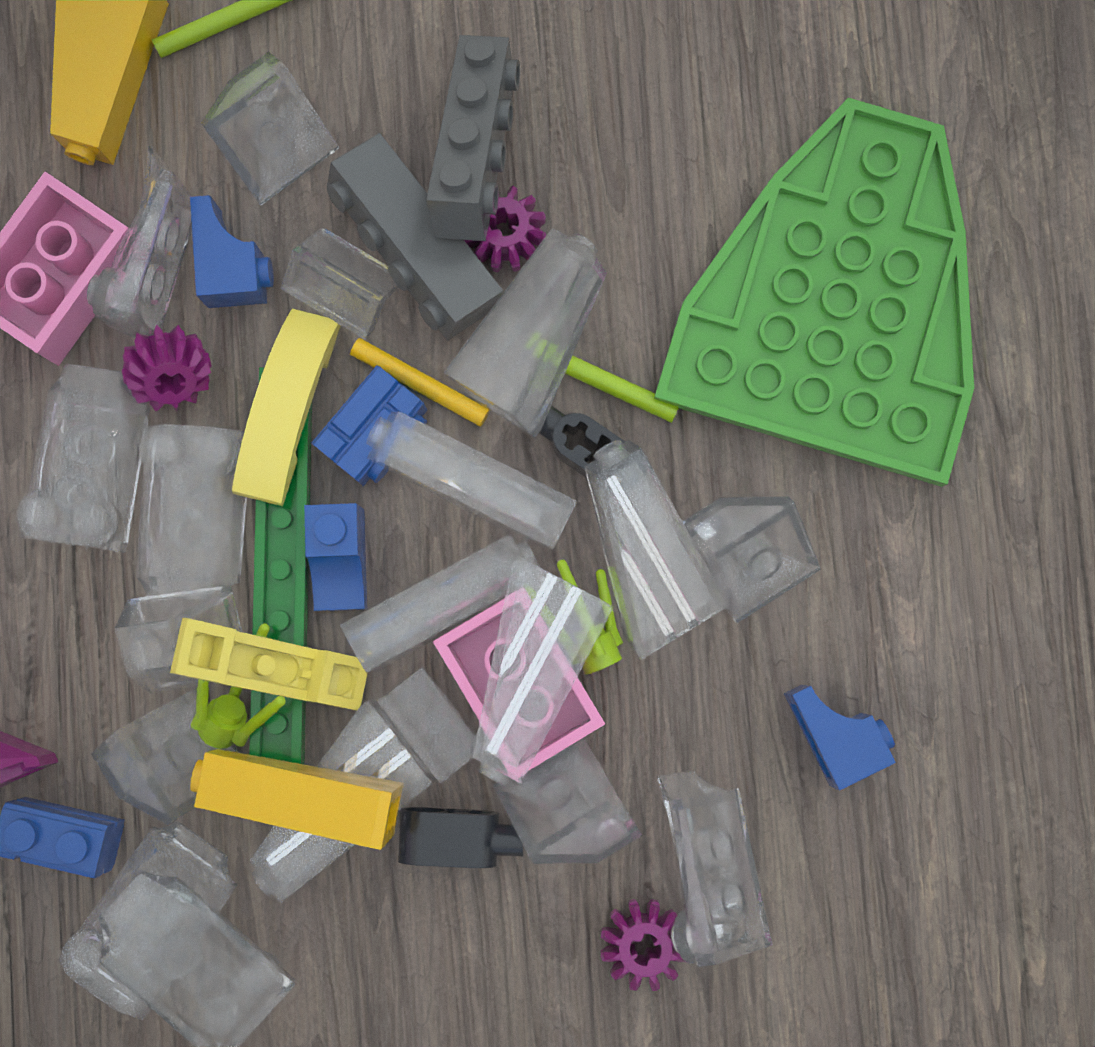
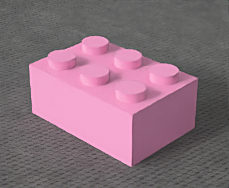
(47, 263)
(469, 657)

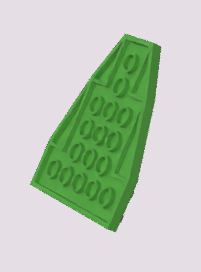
(841, 302)

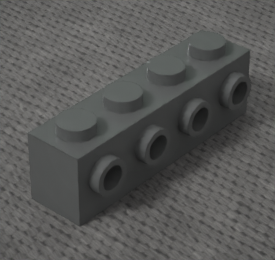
(472, 138)
(396, 222)

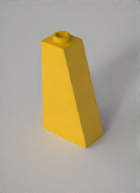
(99, 71)
(298, 797)

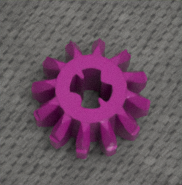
(525, 232)
(166, 368)
(633, 929)

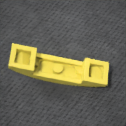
(282, 406)
(267, 665)

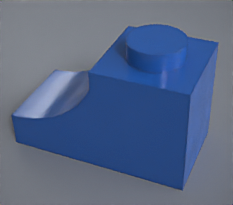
(225, 267)
(336, 556)
(842, 745)

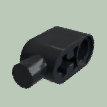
(558, 424)
(455, 838)

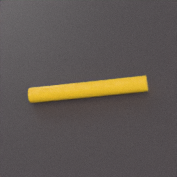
(420, 382)

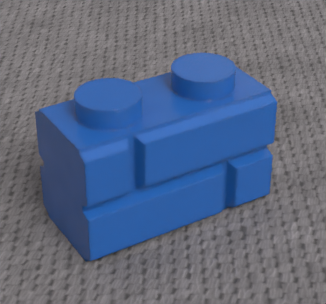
(346, 433)
(59, 836)

